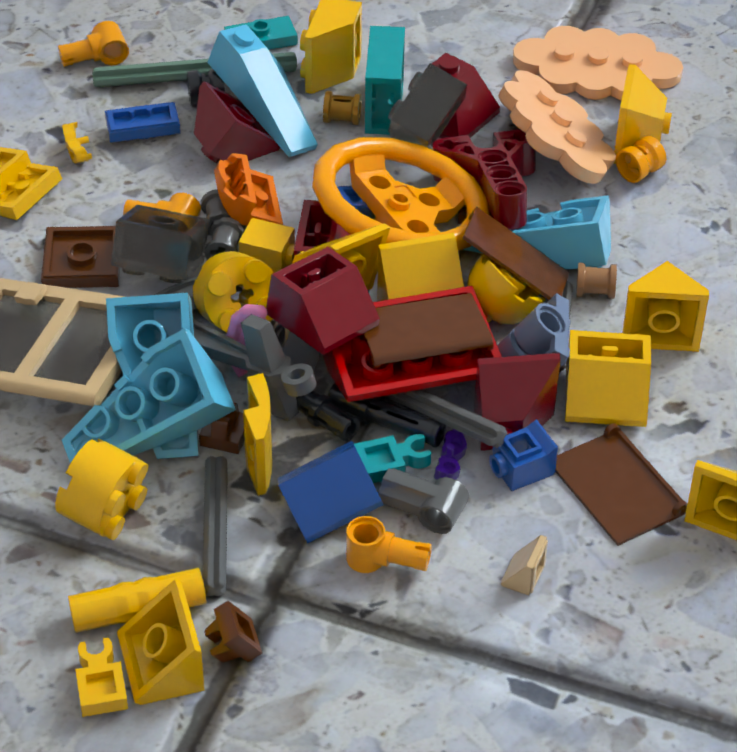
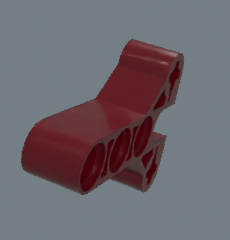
(497, 171)

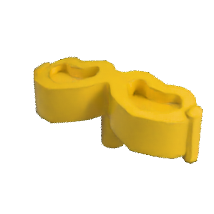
(76, 151)

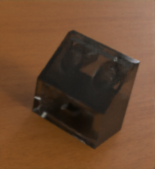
(427, 108)

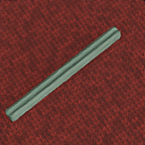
(166, 71)

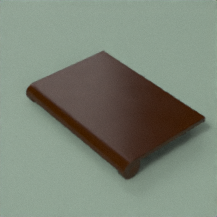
(515, 254)
(427, 330)
(619, 486)

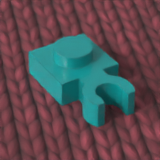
(385, 453)

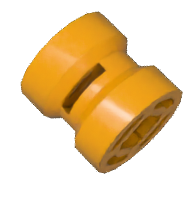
(639, 160)

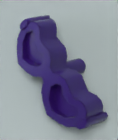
(451, 452)

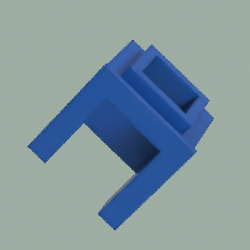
(525, 457)

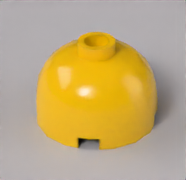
(501, 293)

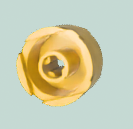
(219, 281)
(102, 488)

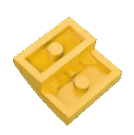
(23, 182)
(258, 433)

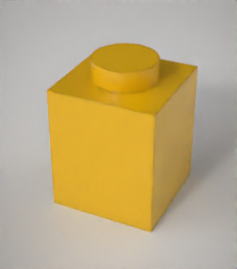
(269, 243)

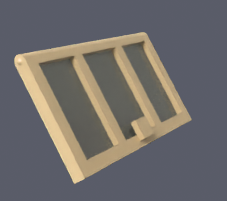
(55, 343)

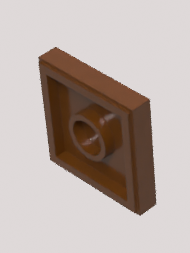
(79, 257)

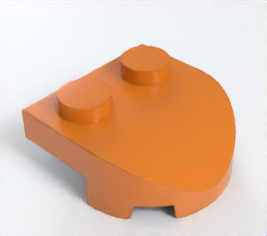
(246, 191)

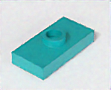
(273, 32)

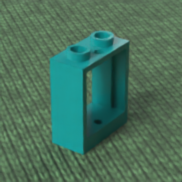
(383, 76)

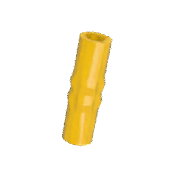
(125, 599)

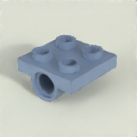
(541, 331)

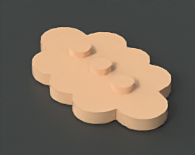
(594, 61)
(557, 127)

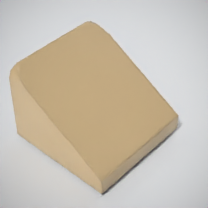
(526, 566)

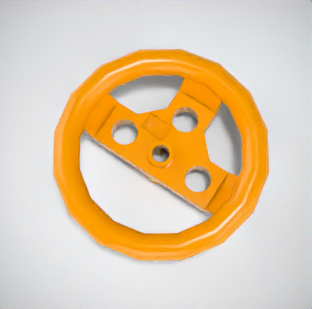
(404, 208)

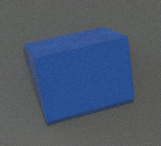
(329, 491)

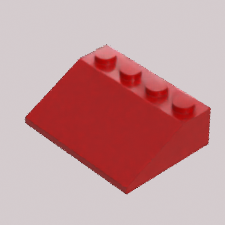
(358, 380)

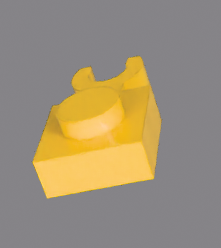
(100, 681)

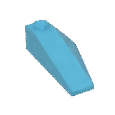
(262, 88)
(571, 234)
(137, 325)
(159, 401)

